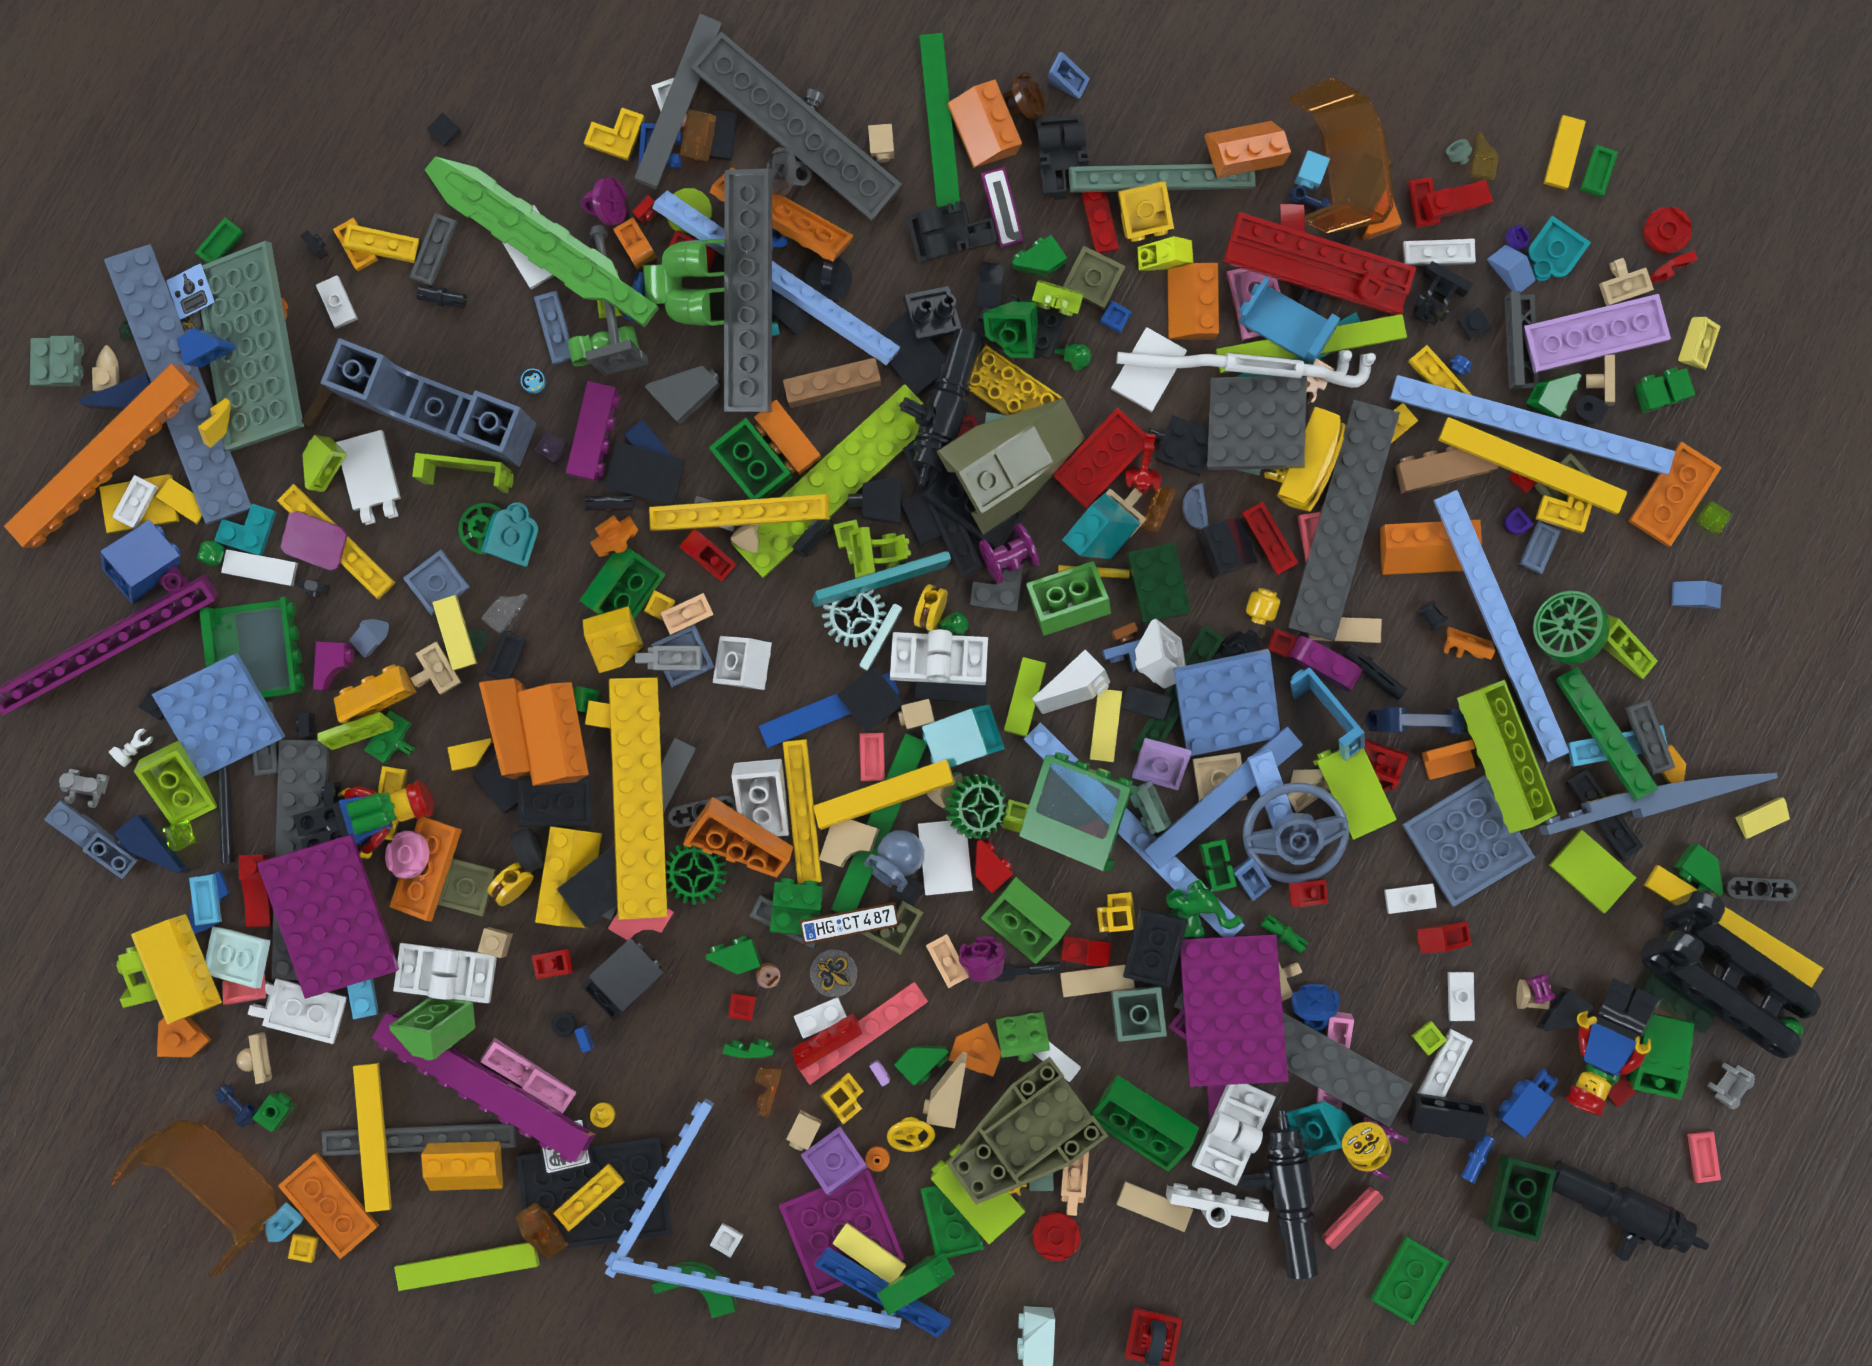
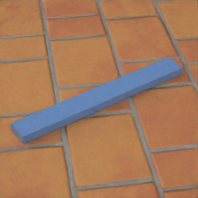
(1216, 802)

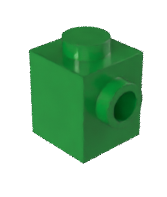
(274, 1111)

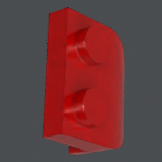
(1386, 762)

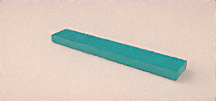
(881, 579)

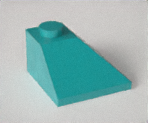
(1320, 1126)

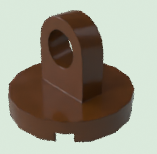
(1027, 97)

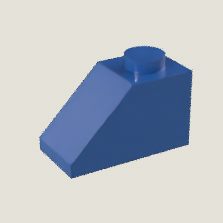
(202, 347)

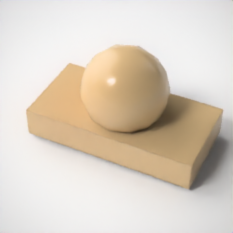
(256, 1058)

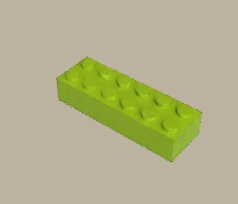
(1507, 756)

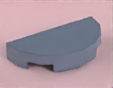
(1194, 507)

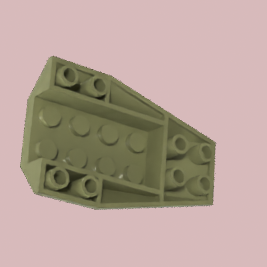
(1011, 459)
(1026, 1135)

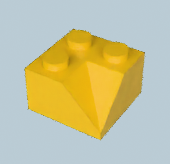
(612, 638)

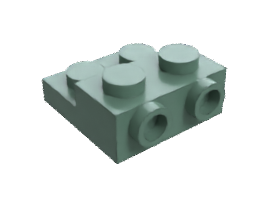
(56, 361)
(1154, 814)

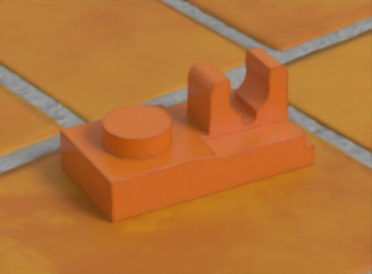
(1464, 641)

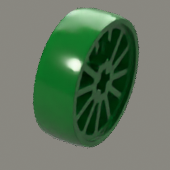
(1551, 609)

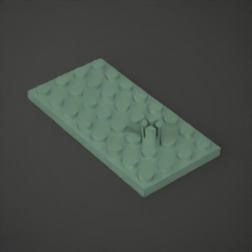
(260, 370)

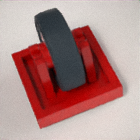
(1153, 1337)

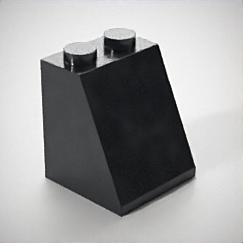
(1226, 547)
(622, 979)

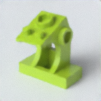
(893, 551)
(136, 992)

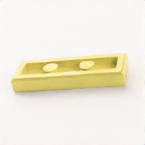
(454, 633)
(1105, 726)
(869, 1253)

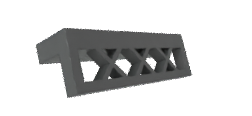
(1515, 340)

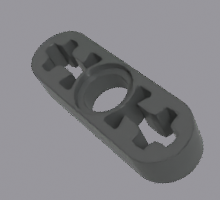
(684, 809)
(1776, 896)

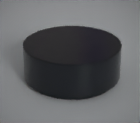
(564, 1024)

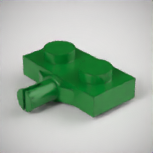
(385, 744)

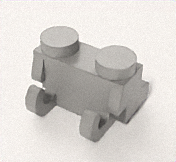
(83, 785)
(1733, 1085)

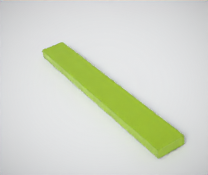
(1343, 338)

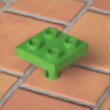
(1022, 1036)

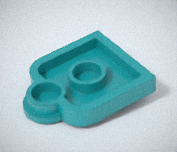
(1555, 250)
(511, 535)

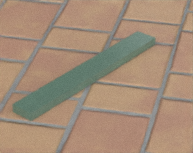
(1176, 177)

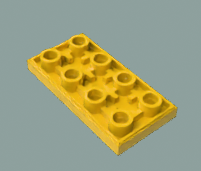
(1006, 385)

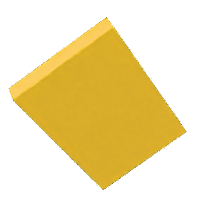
(157, 511)

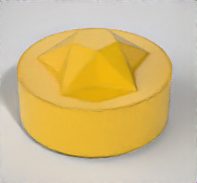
(602, 1114)

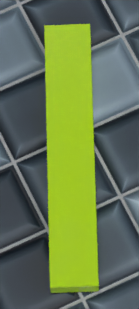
(466, 1266)

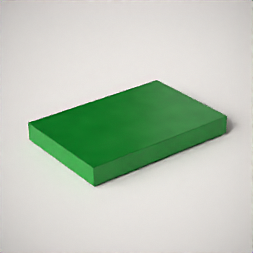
(948, 1227)
(1409, 1280)

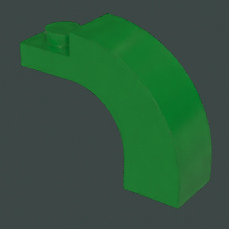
(718, 1303)

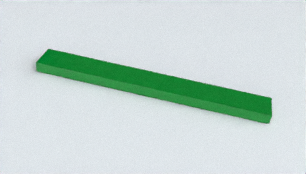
(939, 119)
(883, 819)

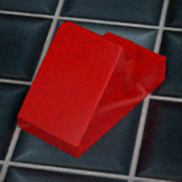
(1308, 893)
(1086, 951)
(552, 963)

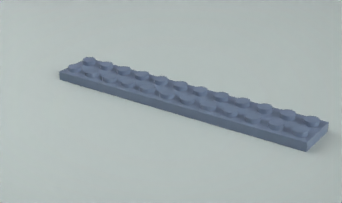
(155, 331)

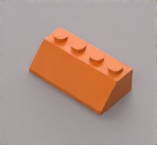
(1419, 548)
(506, 726)
(552, 734)

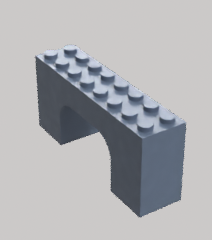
(469, 420)

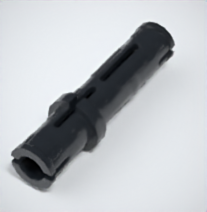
(1374, 672)

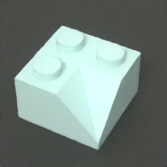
(1037, 1339)

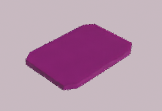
(314, 540)

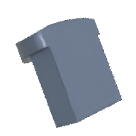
(369, 636)

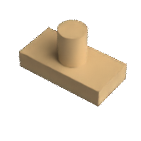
(1604, 380)

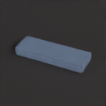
(554, 326)

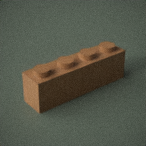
(832, 382)
(1439, 469)

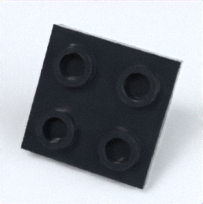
(932, 313)

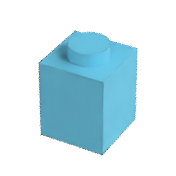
(1312, 171)

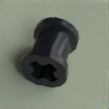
(1432, 615)

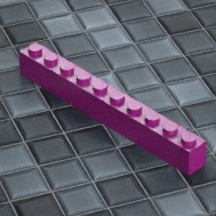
(106, 643)
(495, 1095)

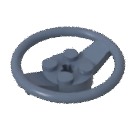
(1281, 838)

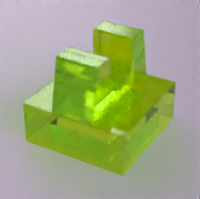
(1714, 517)
(179, 835)

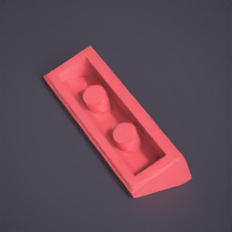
(1352, 1217)

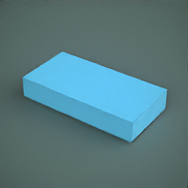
(205, 899)

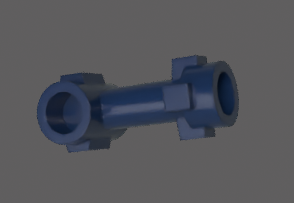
(1299, 195)
(244, 1113)

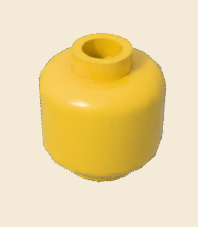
(1263, 606)

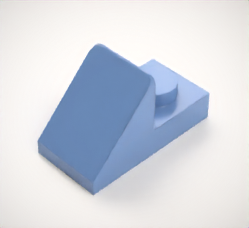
(1117, 654)

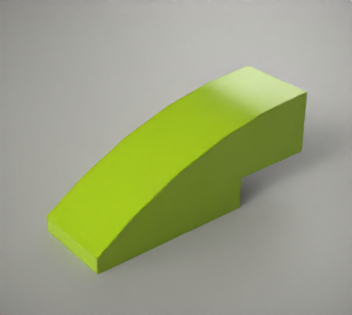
(1022, 704)

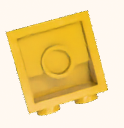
(1145, 211)

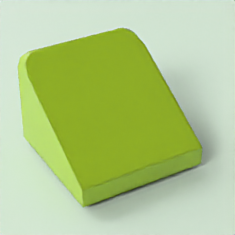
(1015, 815)

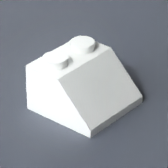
(1159, 653)
(742, 662)

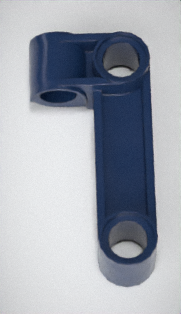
(1396, 720)

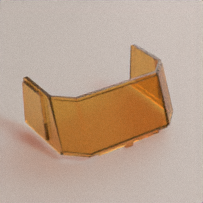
(1357, 156)
(213, 1175)

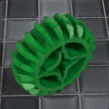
(979, 824)
(694, 883)

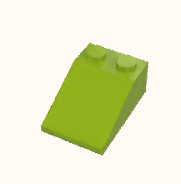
(175, 784)

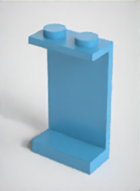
(1287, 322)
(1355, 737)

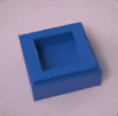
(1115, 317)
(584, 1039)

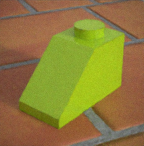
(321, 462)

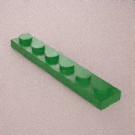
(1606, 734)

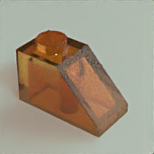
(540, 1231)

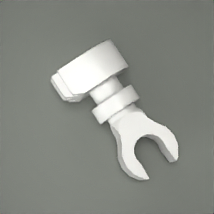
(123, 756)

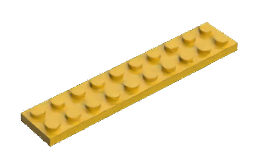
(637, 798)

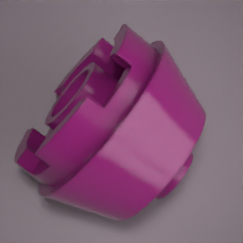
(983, 959)

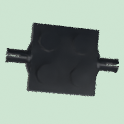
(1183, 445)

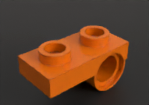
(635, 244)

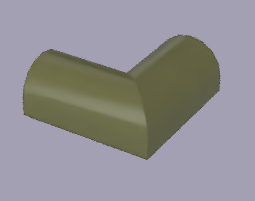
(897, 937)

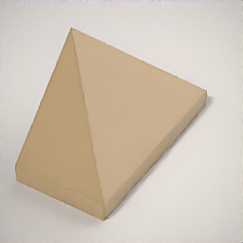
(1301, 800)

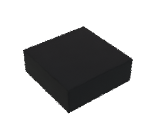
(443, 129)

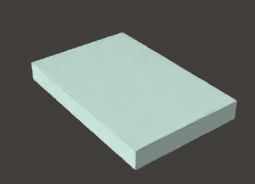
(237, 956)

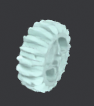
(848, 635)

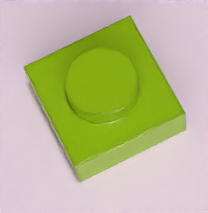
(1429, 1038)

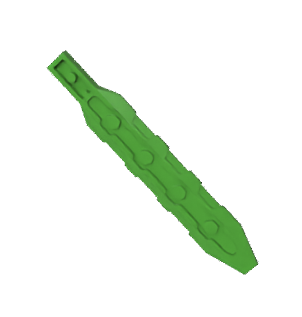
(536, 237)

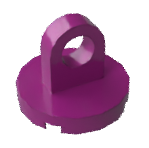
(607, 200)

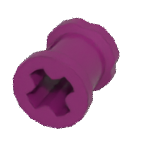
(1536, 982)

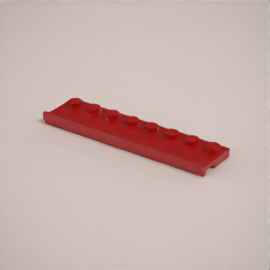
(1315, 263)

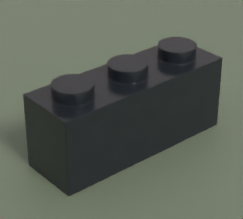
(1448, 1117)

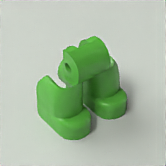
(665, 287)

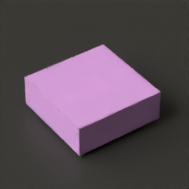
(880, 1072)

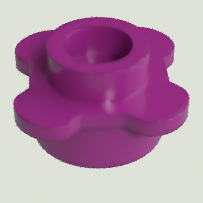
(166, 580)

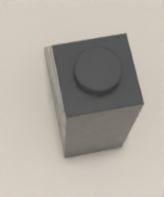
(684, 391)

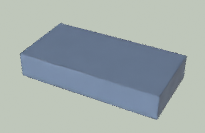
(1539, 547)

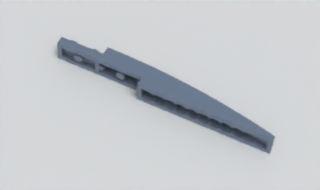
(1663, 799)

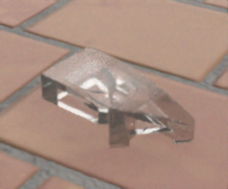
(503, 612)

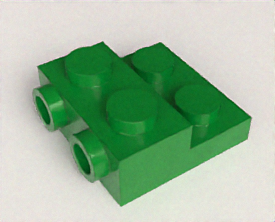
(793, 904)

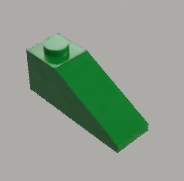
(915, 1282)

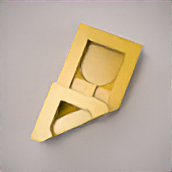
(217, 425)

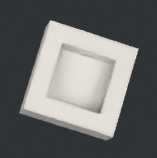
(726, 1240)

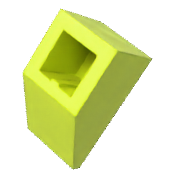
(1165, 254)

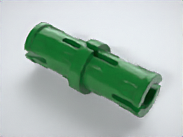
(1284, 933)

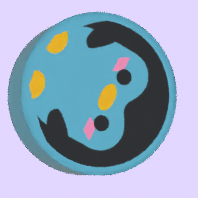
(533, 381)

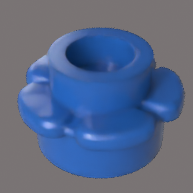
(1461, 365)

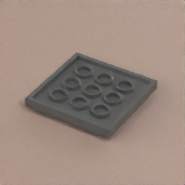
(1257, 423)

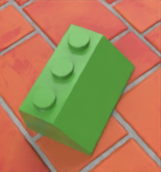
(1068, 598)
(1026, 920)
(434, 1026)

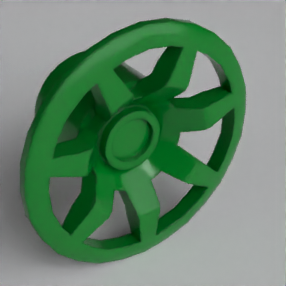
(477, 525)

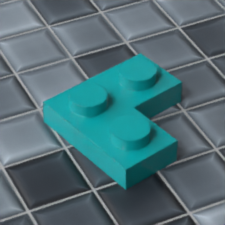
(251, 536)

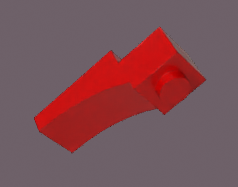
(1456, 200)
(256, 899)

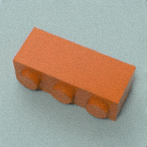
(787, 439)

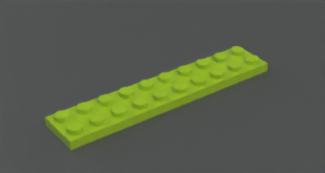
(840, 474)

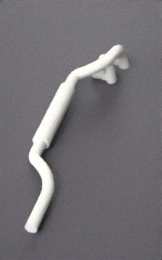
(1260, 365)

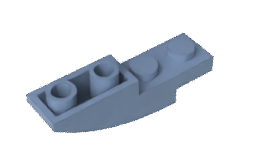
(92, 838)

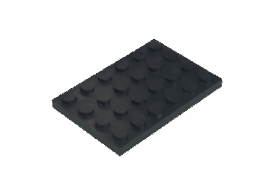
(634, 1161)

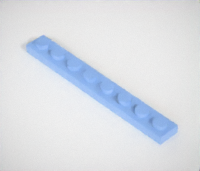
(663, 1177)

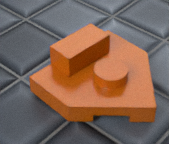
(613, 535)
(180, 1038)
(981, 1049)

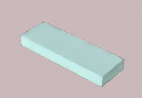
(880, 637)

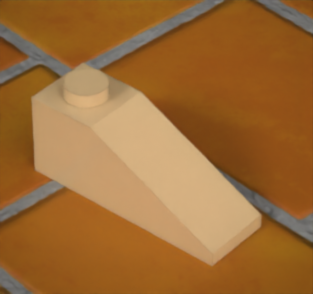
(945, 1096)

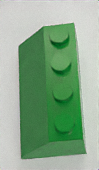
(1144, 1123)

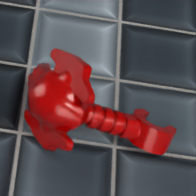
(1142, 478)

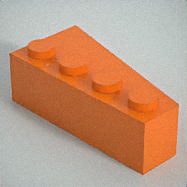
(738, 839)

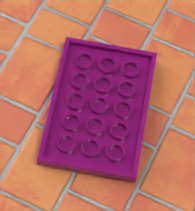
(328, 916)
(1233, 1011)

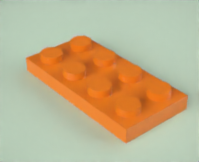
(1675, 495)
(421, 894)
(328, 1205)

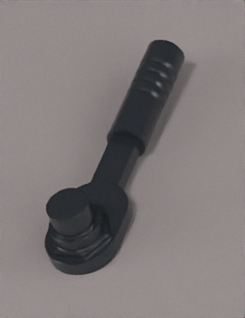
(1010, 972)

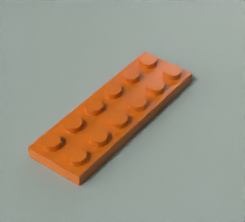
(800, 225)

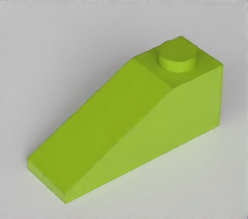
(1627, 648)

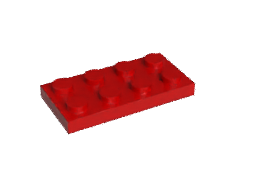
(1101, 458)

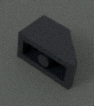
(1564, 1011)

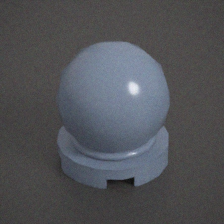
(897, 856)

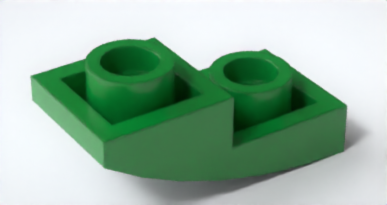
(757, 1049)

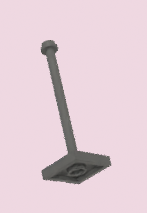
(618, 355)

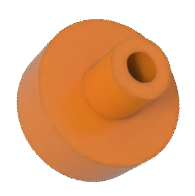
(880, 1153)

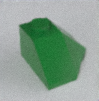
(1013, 328)

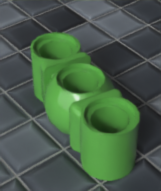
(580, 344)

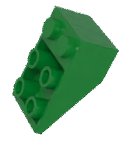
(1668, 1061)

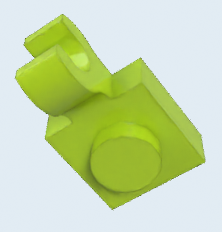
(843, 536)

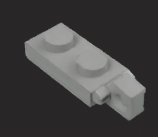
(672, 658)

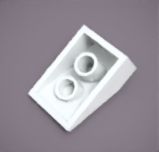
(1075, 684)
(762, 794)

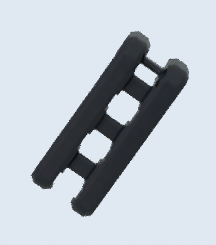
(1696, 931)

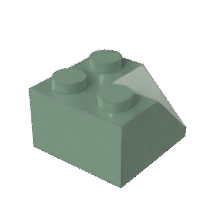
(1138, 1013)

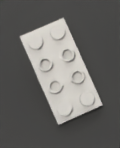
(939, 658)
(445, 973)
(1234, 1132)
(1206, 1201)

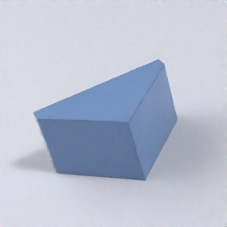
(1067, 77)
(1512, 268)
(1696, 594)
(1251, 878)

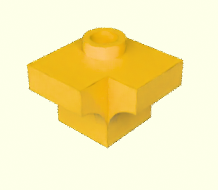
(1118, 914)
(842, 1098)

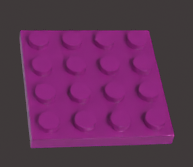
(818, 1218)

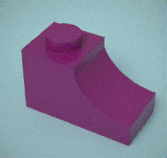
(330, 660)

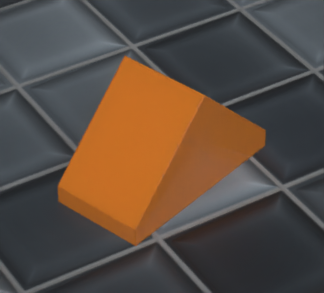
(1390, 224)

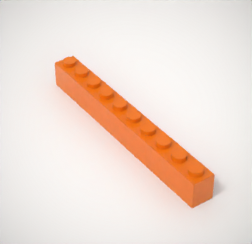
(102, 456)

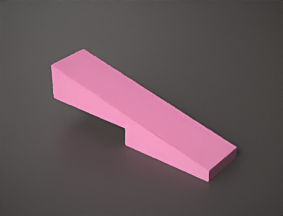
(1339, 1030)
(528, 1075)

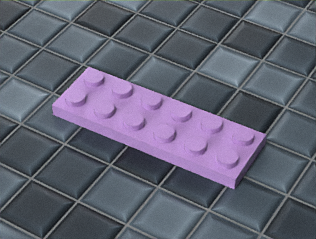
(1596, 333)

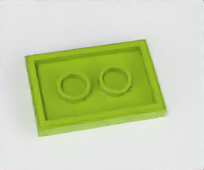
(1592, 871)

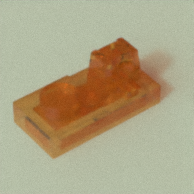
(770, 1079)

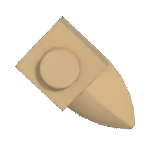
(106, 370)

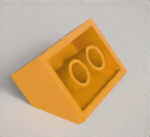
(373, 694)
(462, 1165)

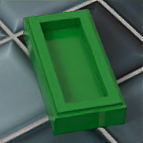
(1598, 171)
(220, 241)

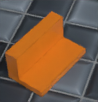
(1449, 759)

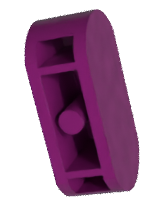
(1325, 663)

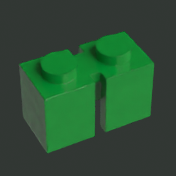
(1664, 390)
(1218, 875)

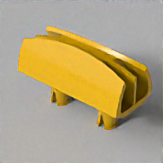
(1322, 446)

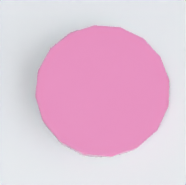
(407, 854)

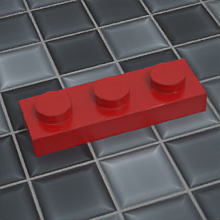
(1100, 222)
(1269, 538)
(826, 1041)

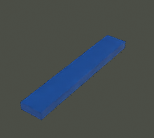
(808, 718)
(870, 1284)

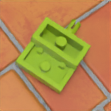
(1053, 295)

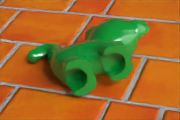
(1198, 901)

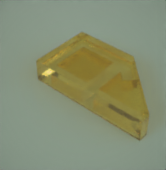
(1484, 159)

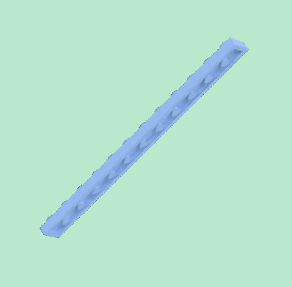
(784, 283)
(1532, 425)
(1501, 625)
(1134, 833)
(746, 1291)

